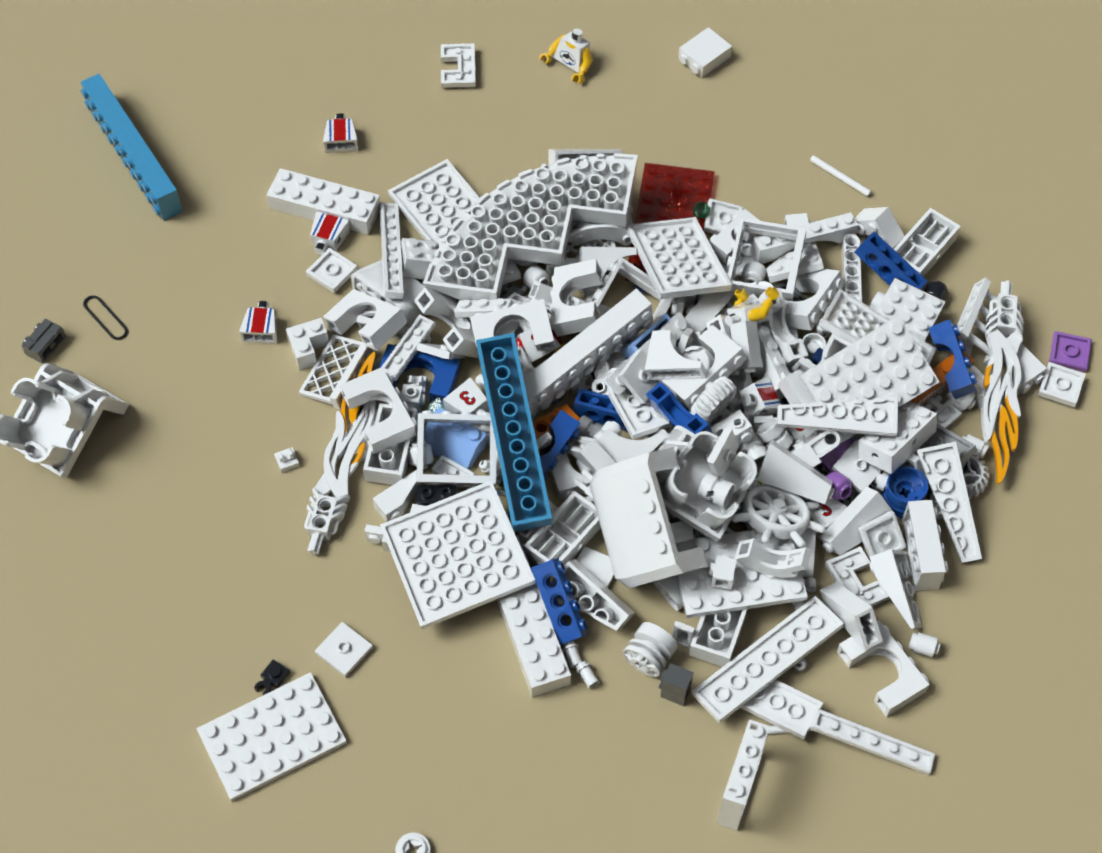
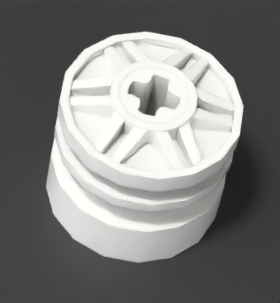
(650, 649)

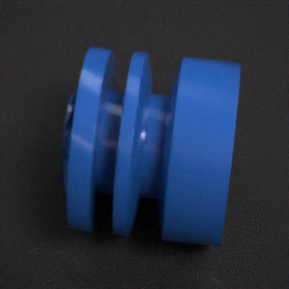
(903, 486)

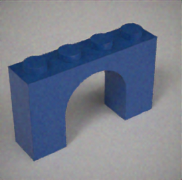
(445, 371)

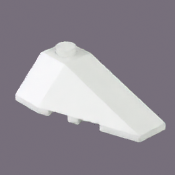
(893, 573)

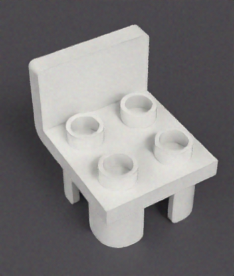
(56, 416)
(681, 484)

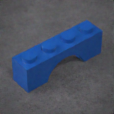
(959, 378)
(673, 411)
(562, 430)

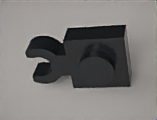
(272, 676)

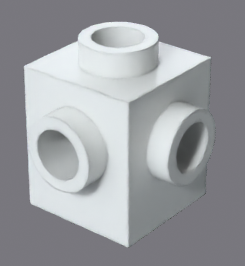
(413, 396)

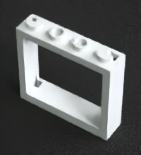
(767, 229)
(637, 277)
(465, 481)
(743, 775)

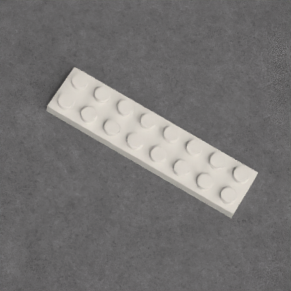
(767, 659)

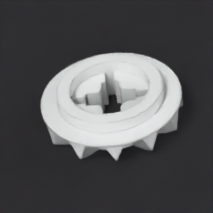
(416, 840)

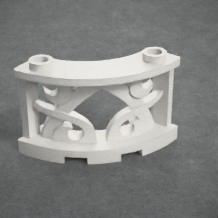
(593, 231)

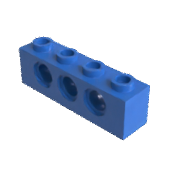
(888, 262)
(596, 407)
(550, 593)

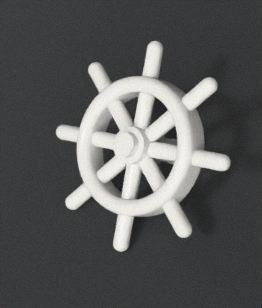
(774, 514)

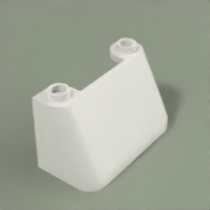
(370, 280)

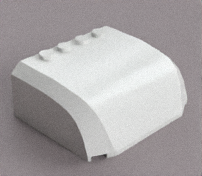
(637, 520)

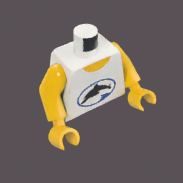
(573, 52)
(753, 310)

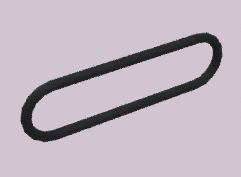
(93, 296)

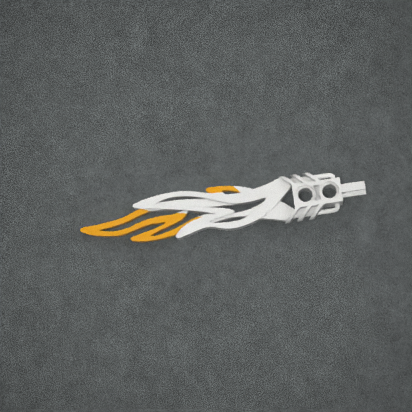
(1008, 347)
(354, 446)

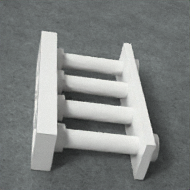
(969, 315)

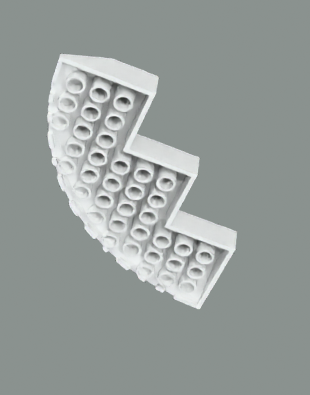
(530, 222)

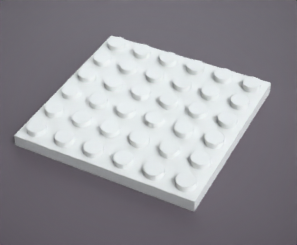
(457, 554)

